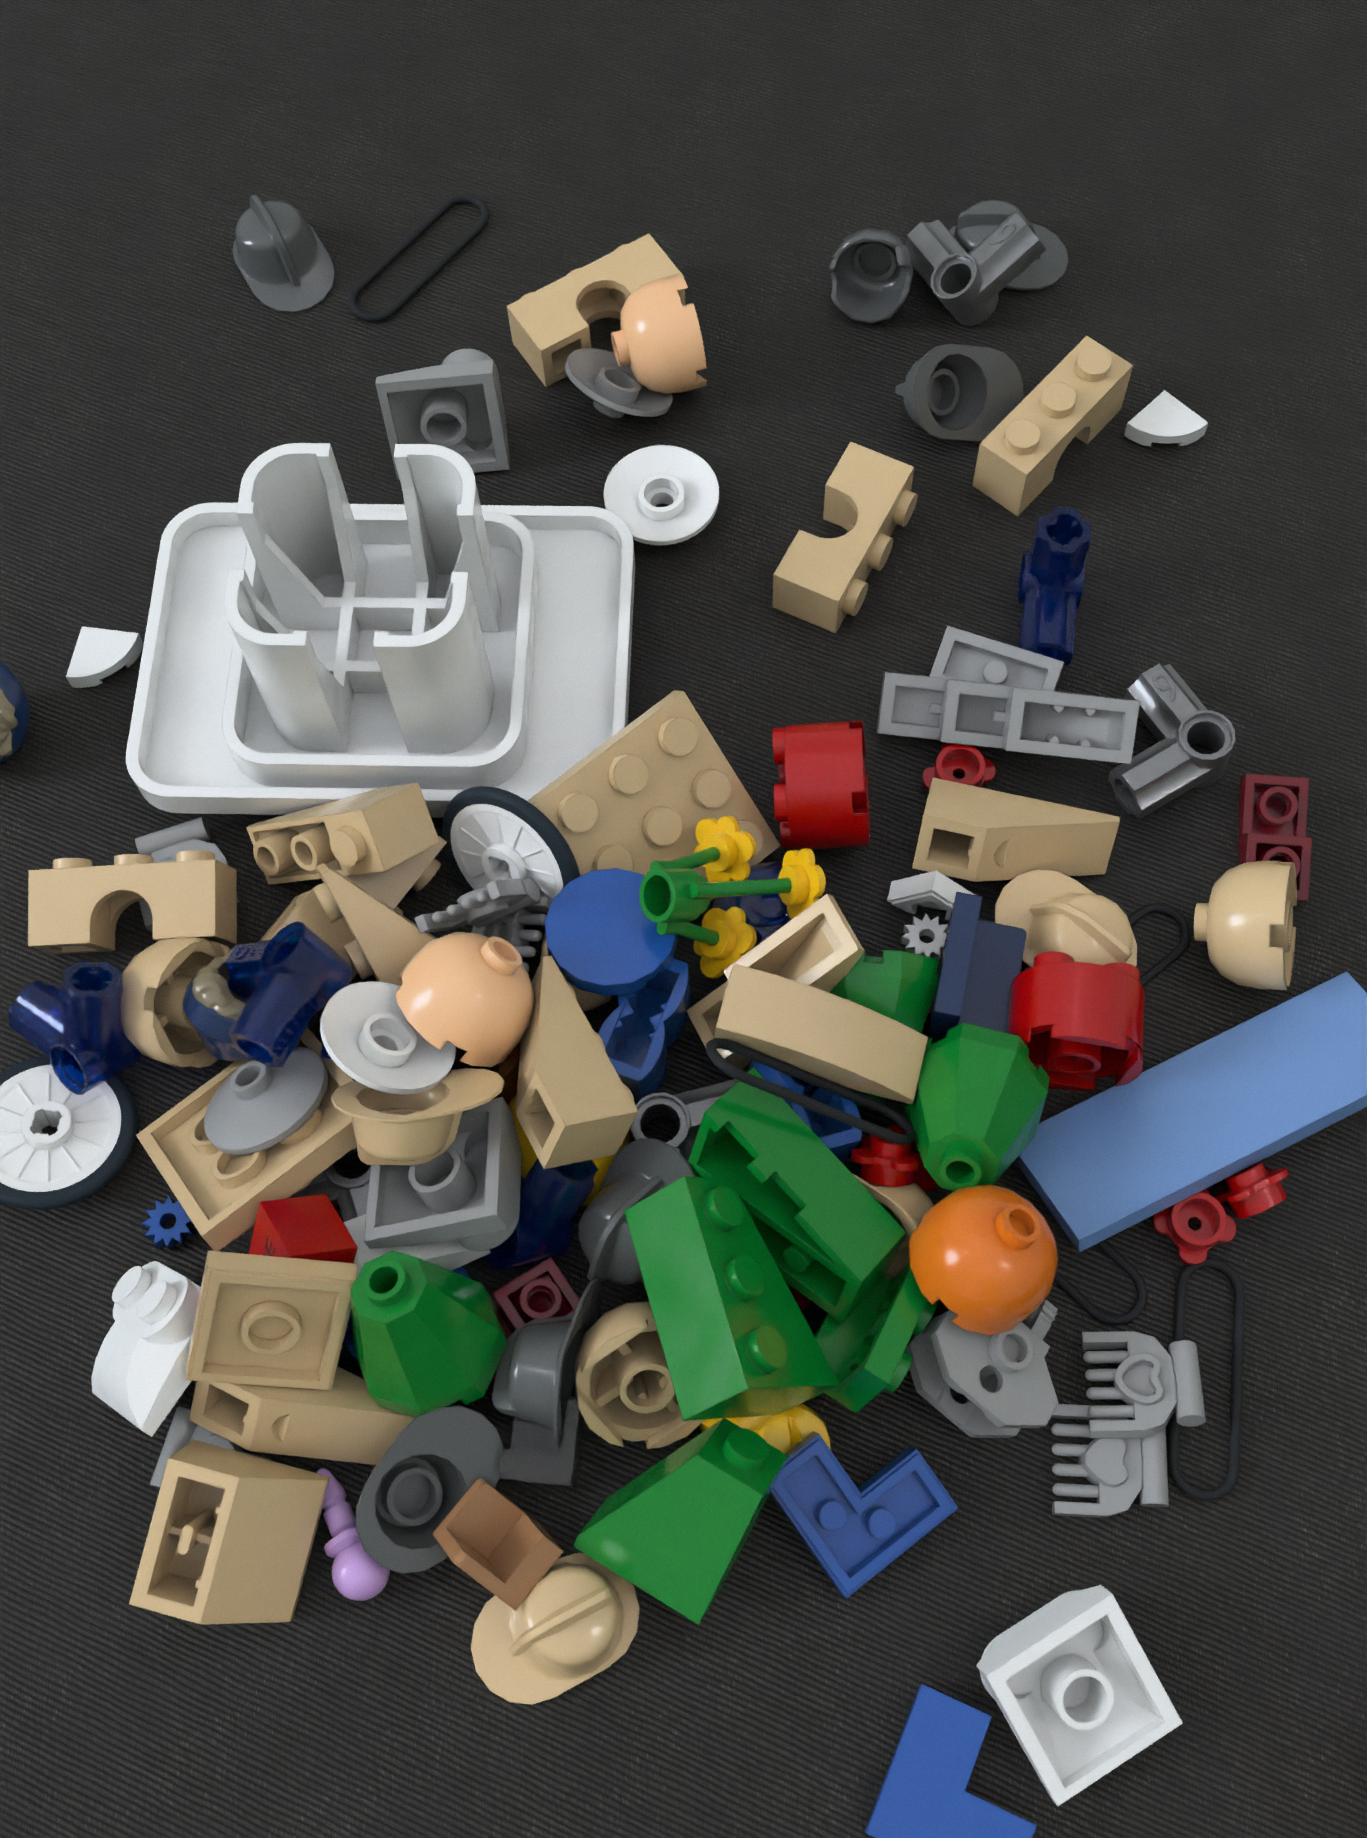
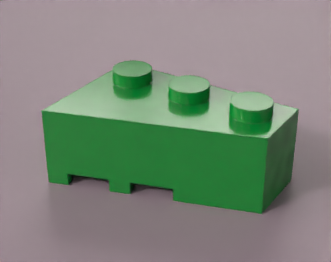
(806, 1204)
(722, 1305)

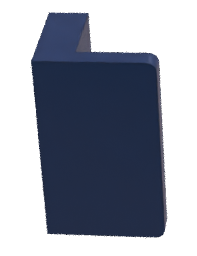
(975, 970)

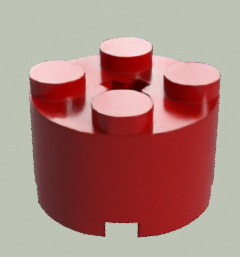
(821, 785)
(1079, 1020)

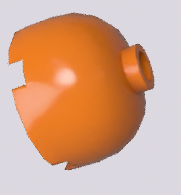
(984, 1257)

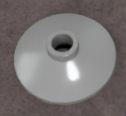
(613, 387)
(265, 1103)

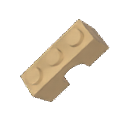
(557, 317)
(1068, 403)
(827, 576)
(80, 903)

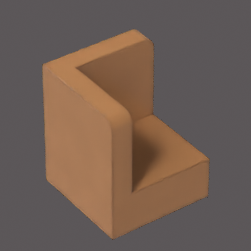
(497, 1543)

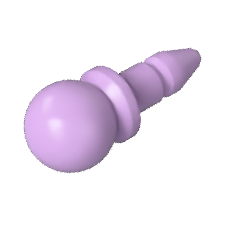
(353, 1570)

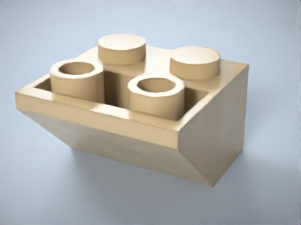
(229, 1537)

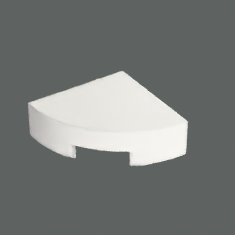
(1166, 422)
(101, 654)
(926, 890)

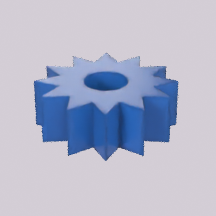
(157, 1222)

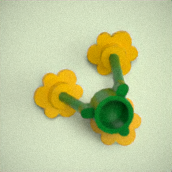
(677, 894)

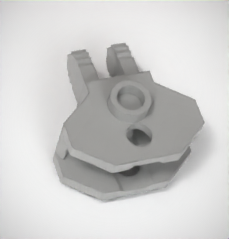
(998, 1374)

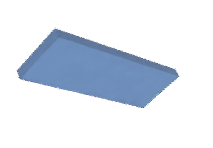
(1203, 1114)

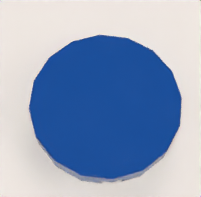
(604, 936)

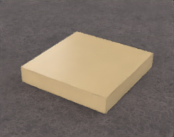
(270, 1321)

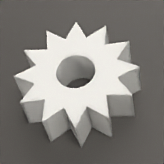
(928, 928)

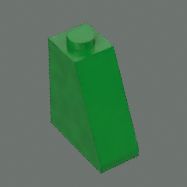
(686, 1517)

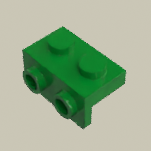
(871, 1344)

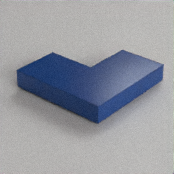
(859, 1528)
(930, 1774)

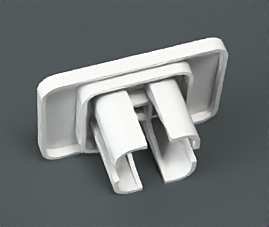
(377, 644)

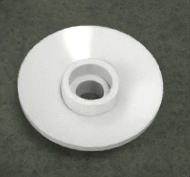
(662, 477)
(377, 1043)

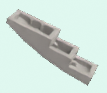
(1008, 717)

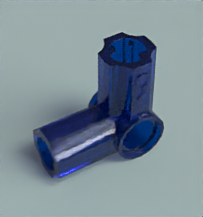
(1053, 583)
(284, 988)
(77, 1025)
(546, 1208)

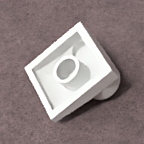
(147, 1348)
(1076, 1690)

